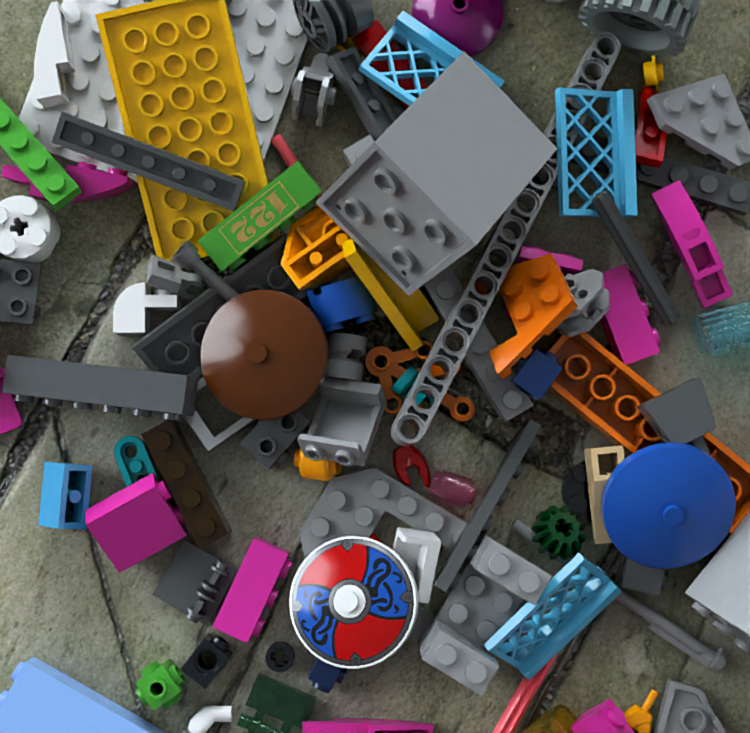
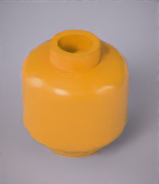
(316, 470)

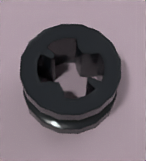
(288, 651)

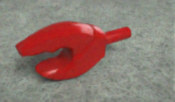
(410, 456)

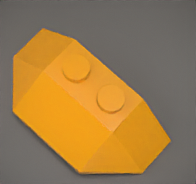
(314, 250)

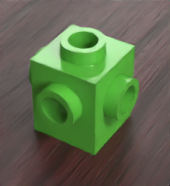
(168, 676)

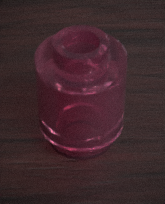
(452, 488)

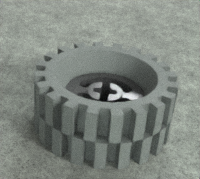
(642, 25)

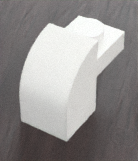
(135, 305)

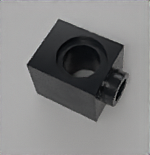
(197, 669)

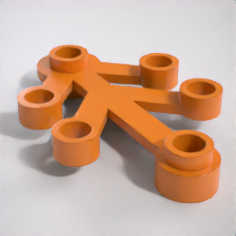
(392, 368)

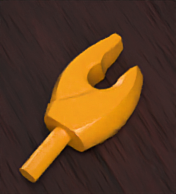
(640, 717)

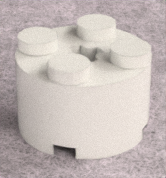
(38, 238)

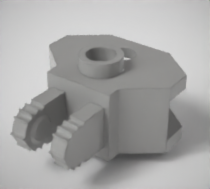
(314, 90)
(590, 296)

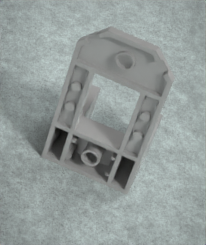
(467, 615)

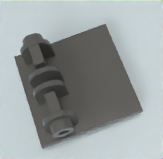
(19, 291)
(195, 582)

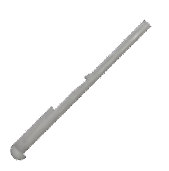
(660, 625)

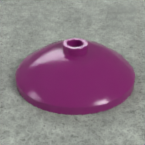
(467, 28)

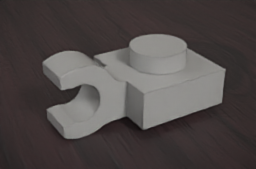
(168, 276)

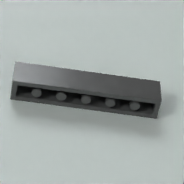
(100, 385)

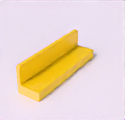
(406, 313)

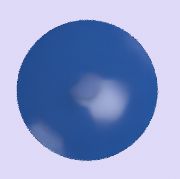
(668, 505)

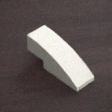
(53, 58)

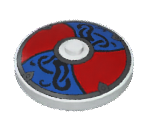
(353, 602)

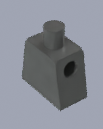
(681, 414)

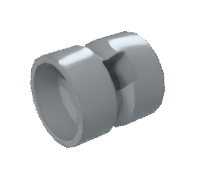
(345, 356)

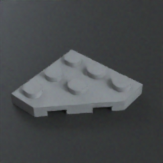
(706, 118)
(686, 711)

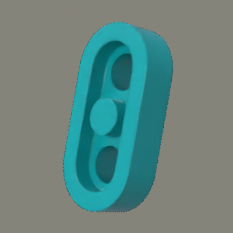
(137, 466)

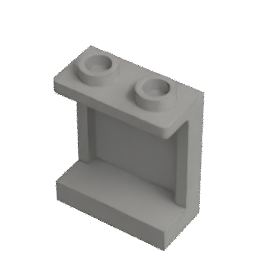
(344, 422)

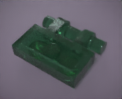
(279, 701)

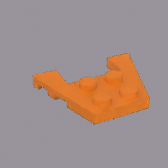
(537, 304)

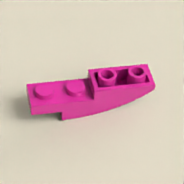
(93, 183)
(692, 242)
(366, 725)

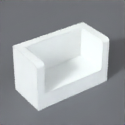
(421, 554)

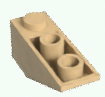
(599, 466)

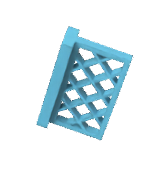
(419, 43)
(620, 149)
(554, 630)

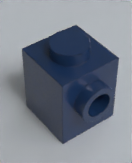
(536, 373)

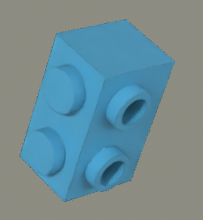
(65, 495)

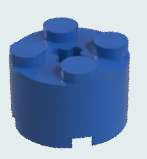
(341, 303)

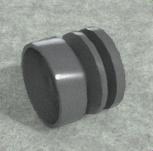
(332, 21)

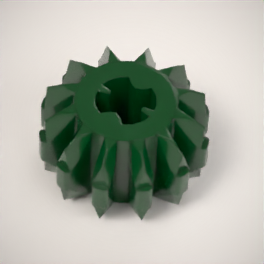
(558, 532)

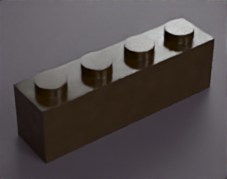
(186, 482)

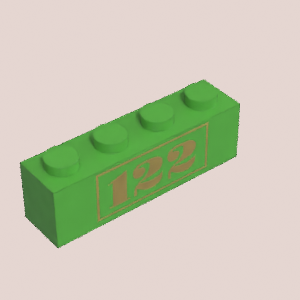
(260, 216)

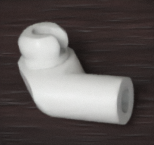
(208, 715)

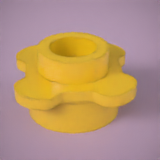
(653, 73)

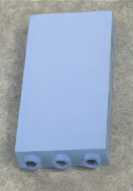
(55, 703)

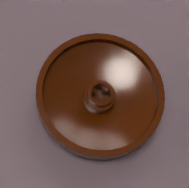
(264, 354)

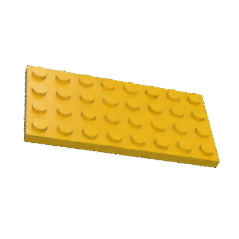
(185, 94)

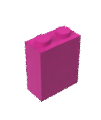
(136, 522)

